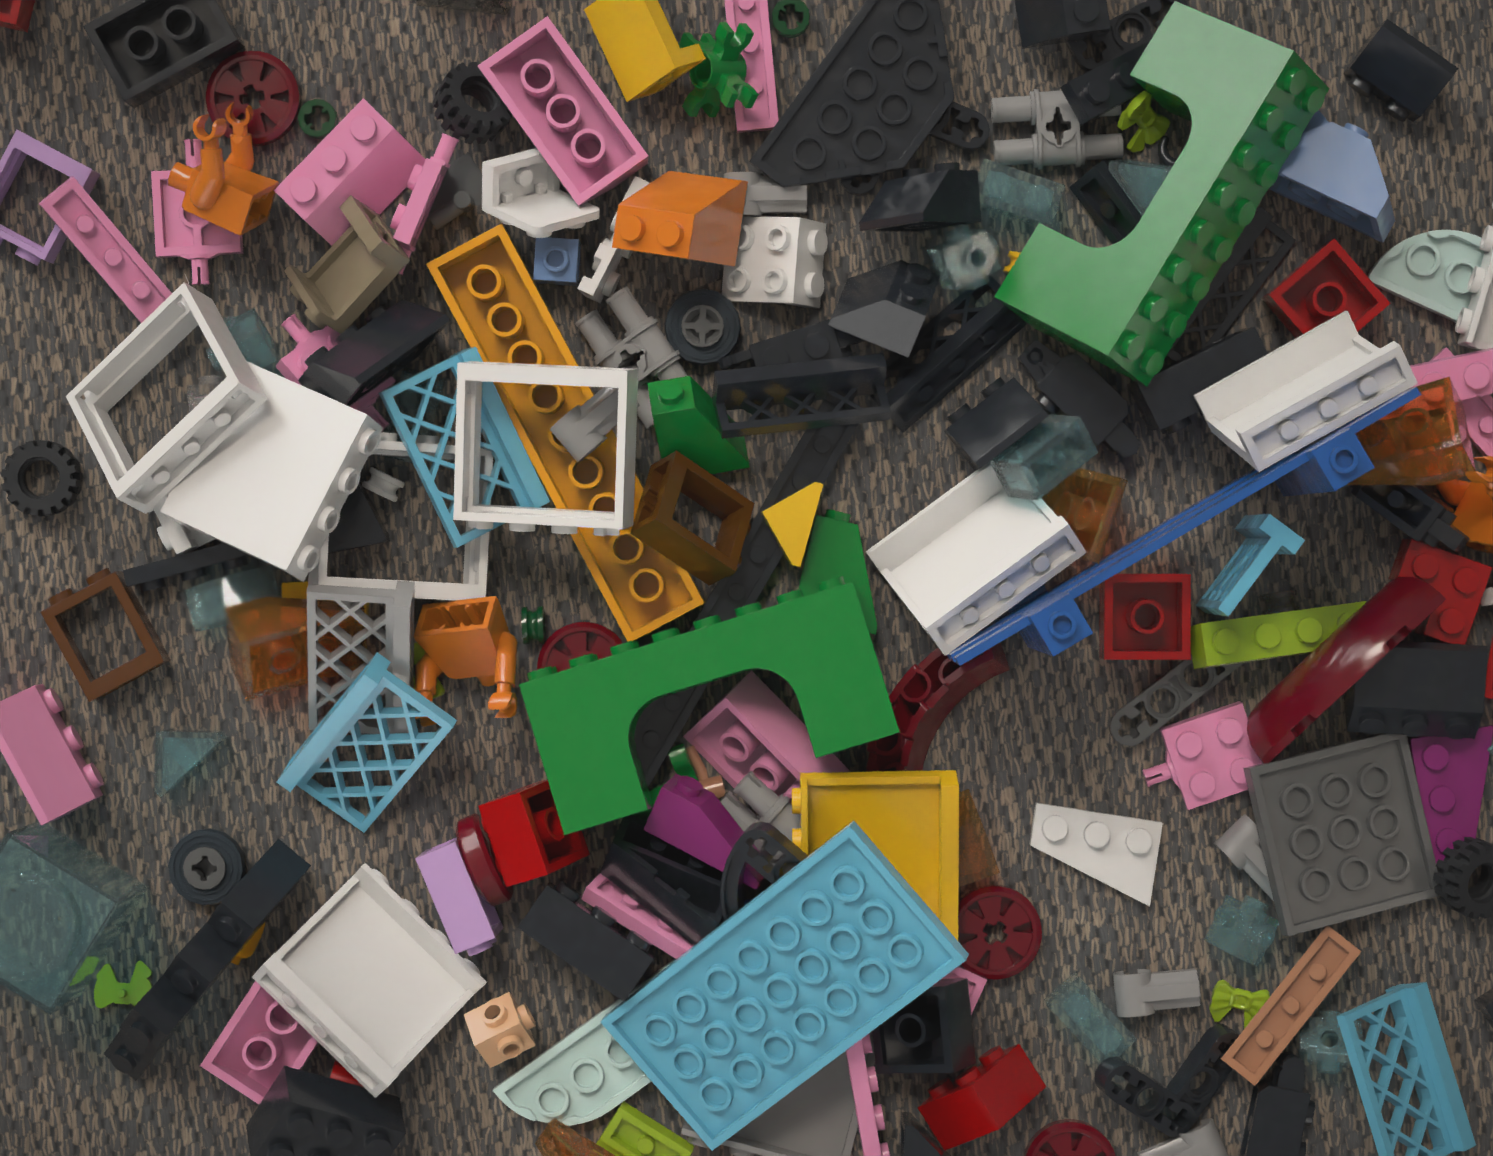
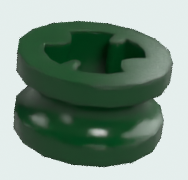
(781, 26)
(308, 109)
(533, 625)

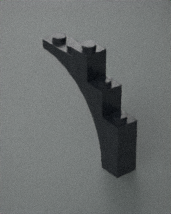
(205, 959)

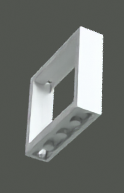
(197, 432)
(468, 441)
(475, 551)

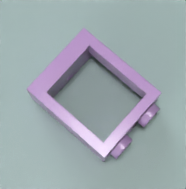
(9, 166)
(464, 913)

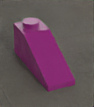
(697, 824)

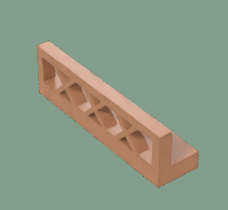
(1291, 1005)

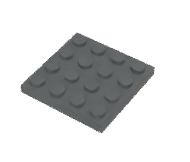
(1342, 832)

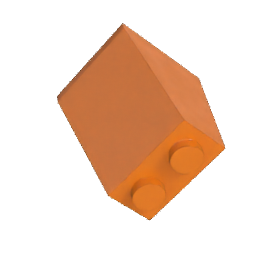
(683, 218)

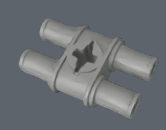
(1042, 146)
(641, 335)
(770, 809)

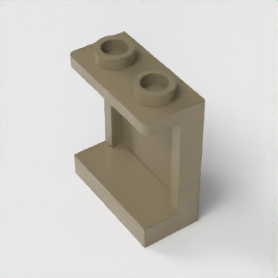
(350, 271)

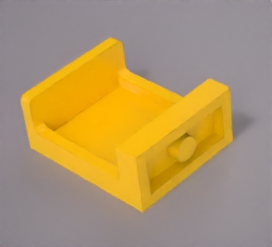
(640, 45)

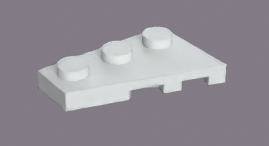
(607, 259)
(1102, 845)

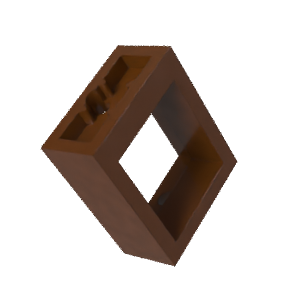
(659, 531)
(97, 584)

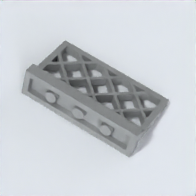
(397, 640)

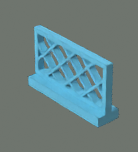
(496, 429)
(1263, 540)
(344, 718)
(1427, 1070)

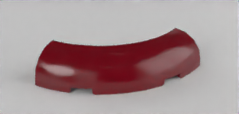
(1339, 663)
(924, 701)

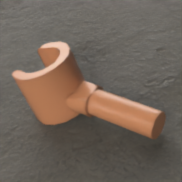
(712, 784)

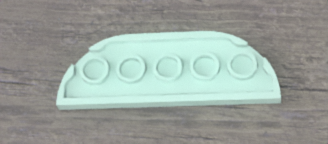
(1431, 270)
(576, 1076)

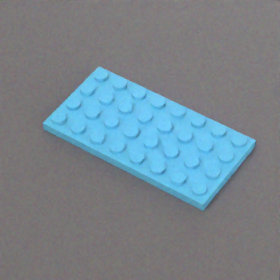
(784, 986)

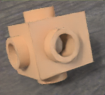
(501, 1029)

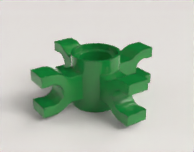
(721, 73)

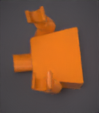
(225, 190)
(1474, 505)
(466, 642)

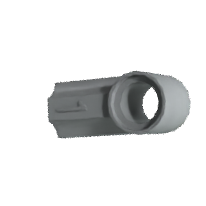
(769, 197)
(587, 425)
(1244, 850)
(1151, 991)
(1199, 1141)

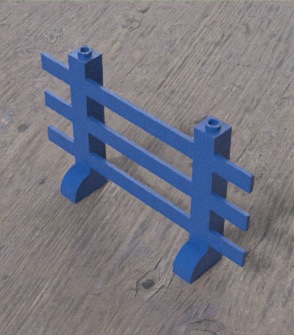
(1052, 619)

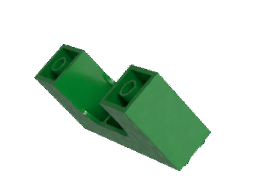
(1136, 295)
(591, 711)

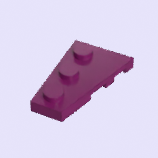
(1451, 784)

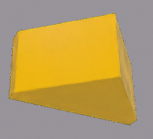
(792, 521)

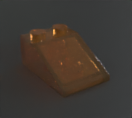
(1420, 440)
(1089, 506)
(271, 643)

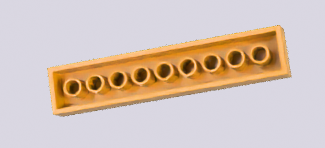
(512, 324)

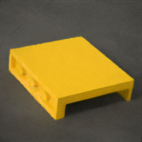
(903, 813)

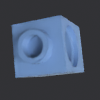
(557, 261)

